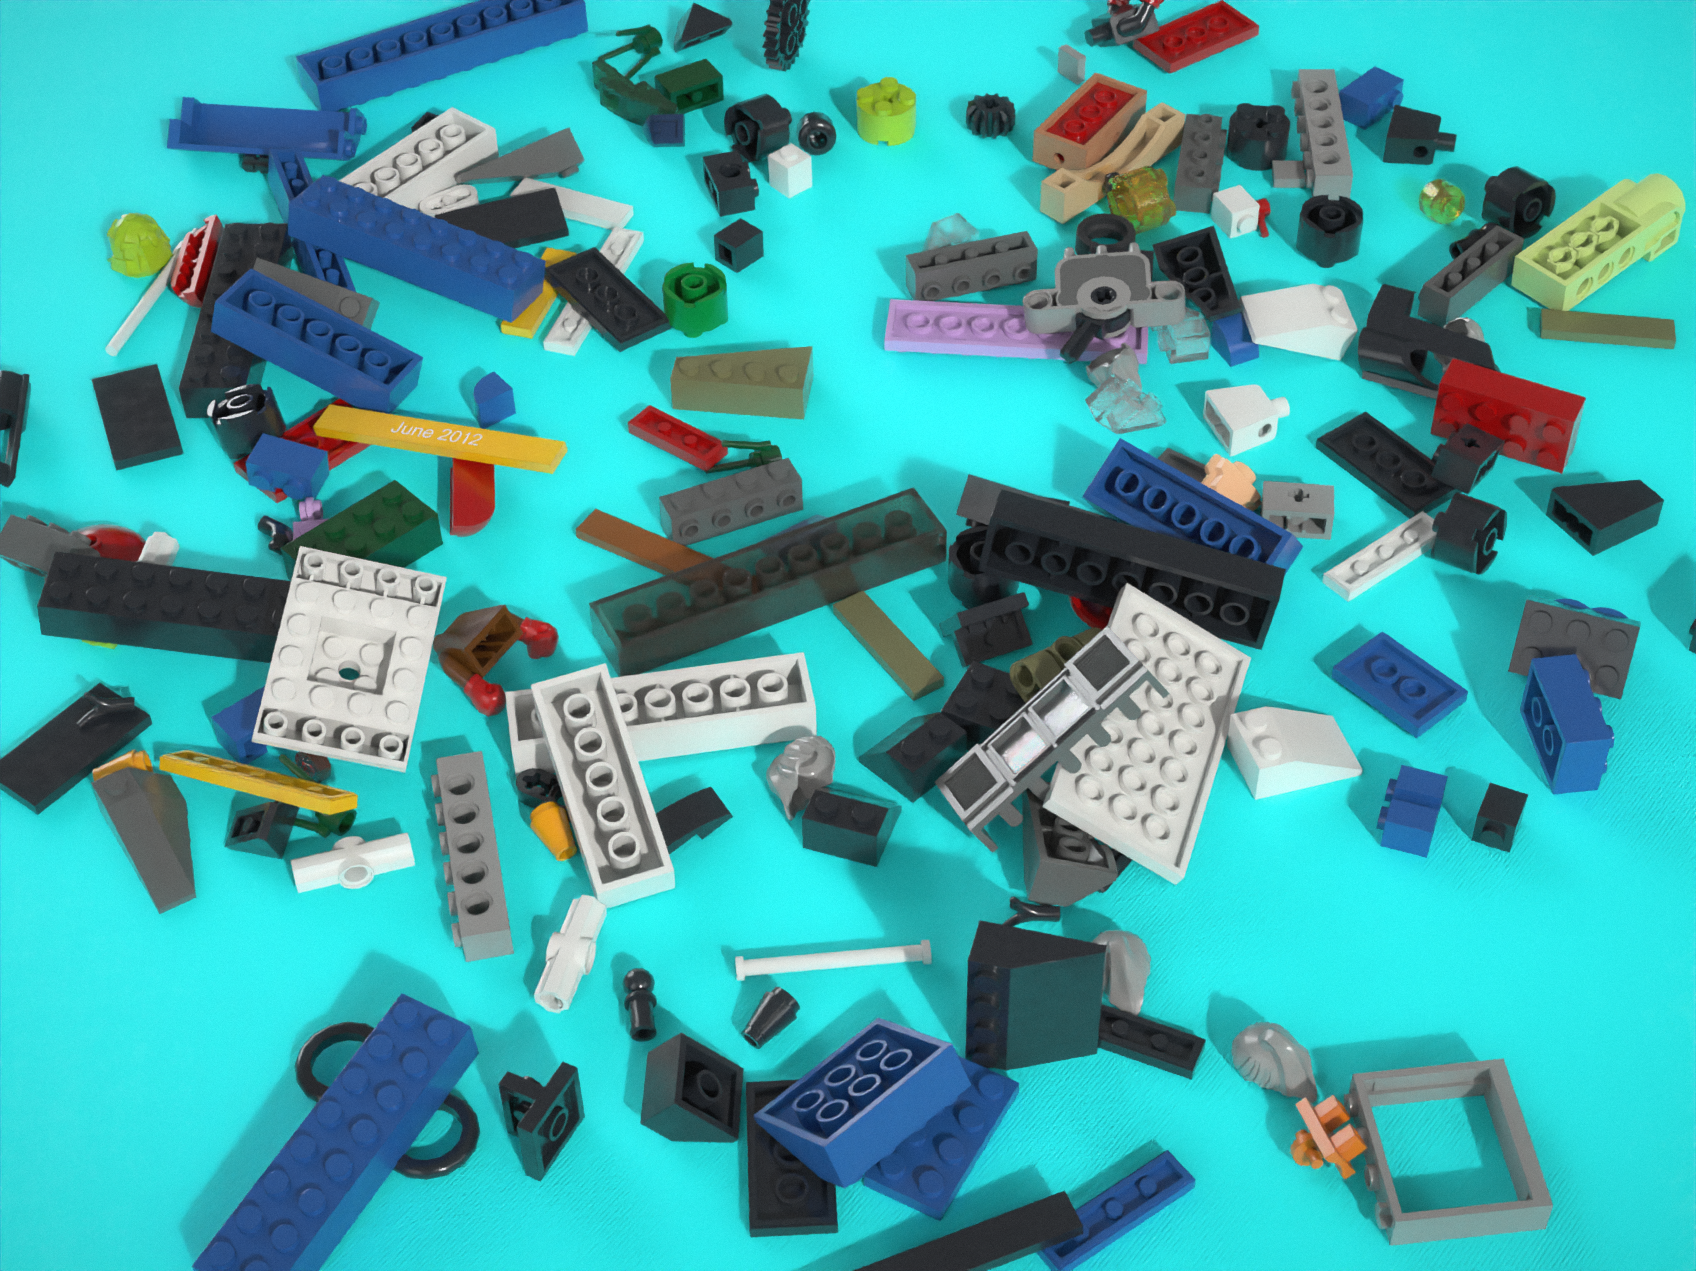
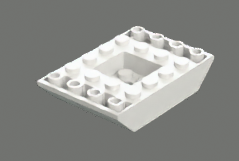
(356, 618)

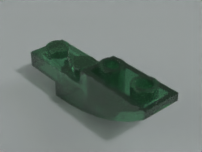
(626, 99)

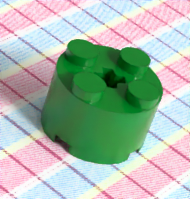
(695, 298)

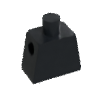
(1415, 137)

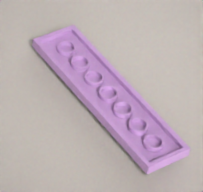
(987, 332)

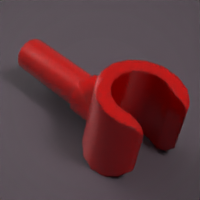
(1264, 211)

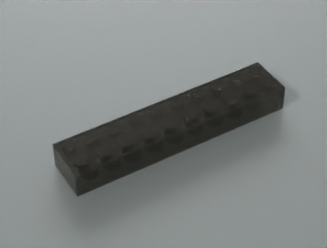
(767, 582)

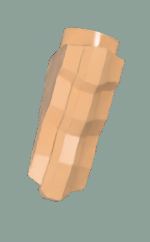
(1232, 481)

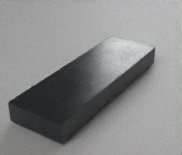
(1150, 1042)

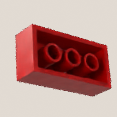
(1531, 418)

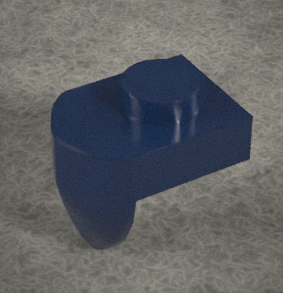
(665, 130)

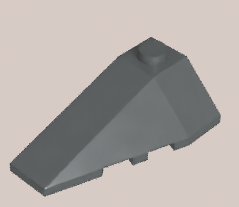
(542, 159)
(339, 299)
(152, 830)
(1060, 858)

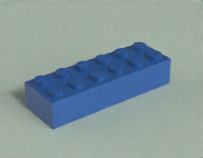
(316, 343)
(1164, 500)

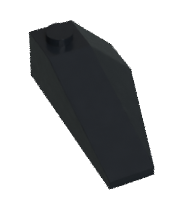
(1202, 270)

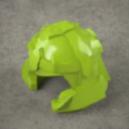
(138, 245)

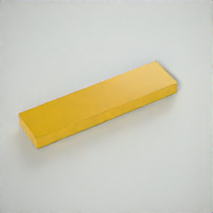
(530, 319)

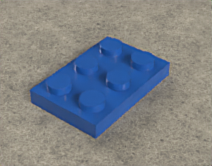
(1399, 684)

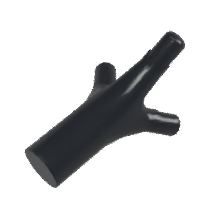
(106, 706)
(1031, 912)

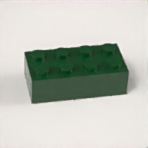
(381, 528)

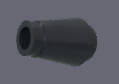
(771, 1016)

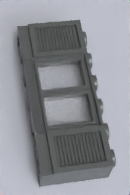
(1044, 732)

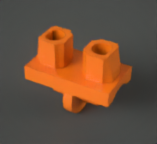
(1321, 1141)

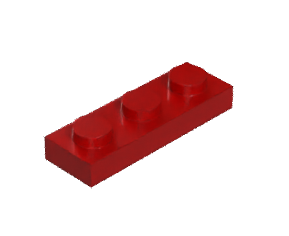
(677, 438)

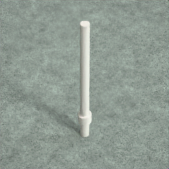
(144, 304)

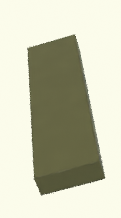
(1607, 329)
(888, 645)

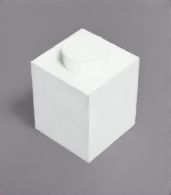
(790, 170)
(1235, 211)

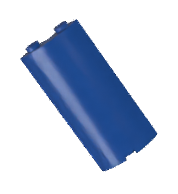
(258, 129)

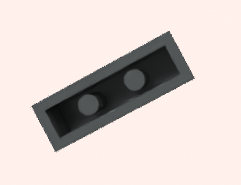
(32, 544)

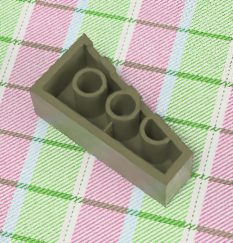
(745, 382)

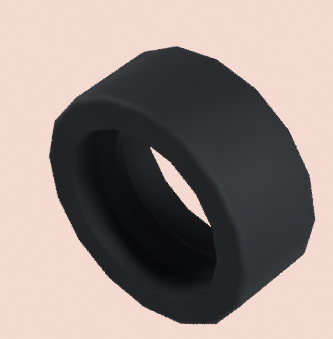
(1104, 226)

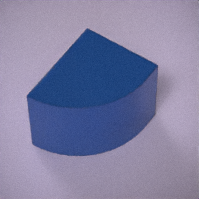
(1233, 340)
(493, 400)

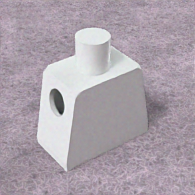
(1243, 416)

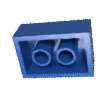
(1566, 724)

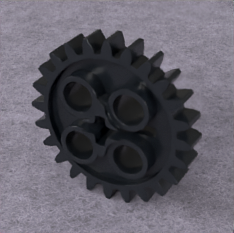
(785, 32)

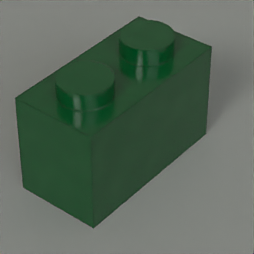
(691, 86)

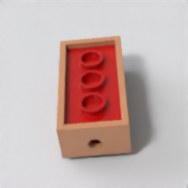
(1089, 124)

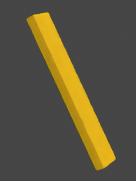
(259, 782)

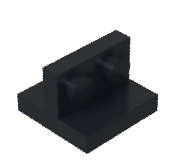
(989, 629)
(542, 1115)

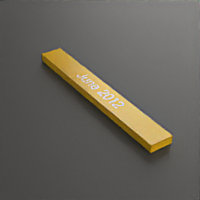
(441, 439)

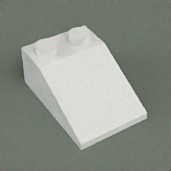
(1301, 320)
(1289, 750)

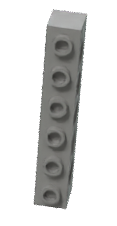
(1322, 133)
(473, 857)

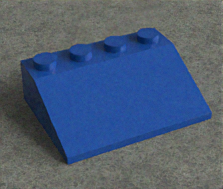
(865, 1100)

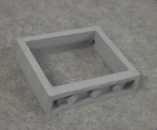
(1440, 1083)

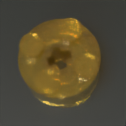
(1141, 198)

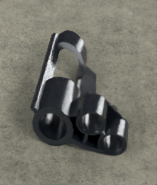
(1397, 345)
(14, 409)

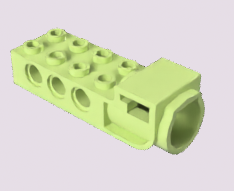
(1601, 241)

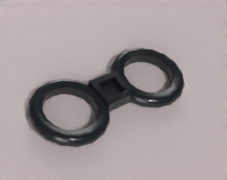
(452, 1104)

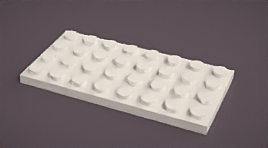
(1158, 770)

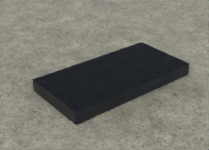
(514, 220)
(607, 299)
(137, 417)
(1386, 465)
(64, 754)
(783, 1191)

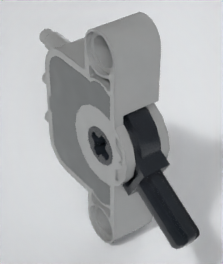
(1102, 298)

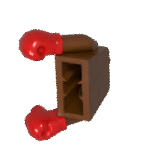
(479, 641)

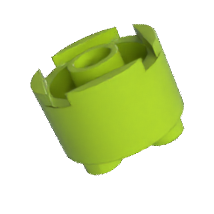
(886, 112)

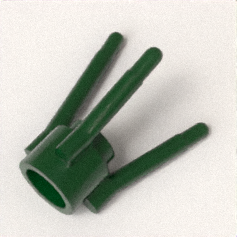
(646, 41)
(763, 454)
(337, 823)

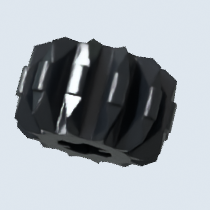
(990, 115)

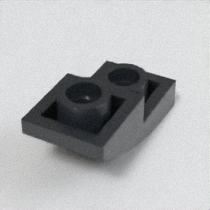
(692, 815)

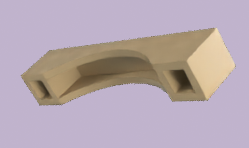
(1073, 191)

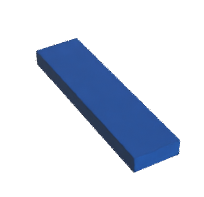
(1121, 1210)

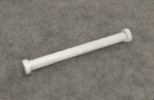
(833, 960)

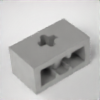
(1299, 508)

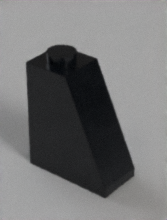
(1604, 512)

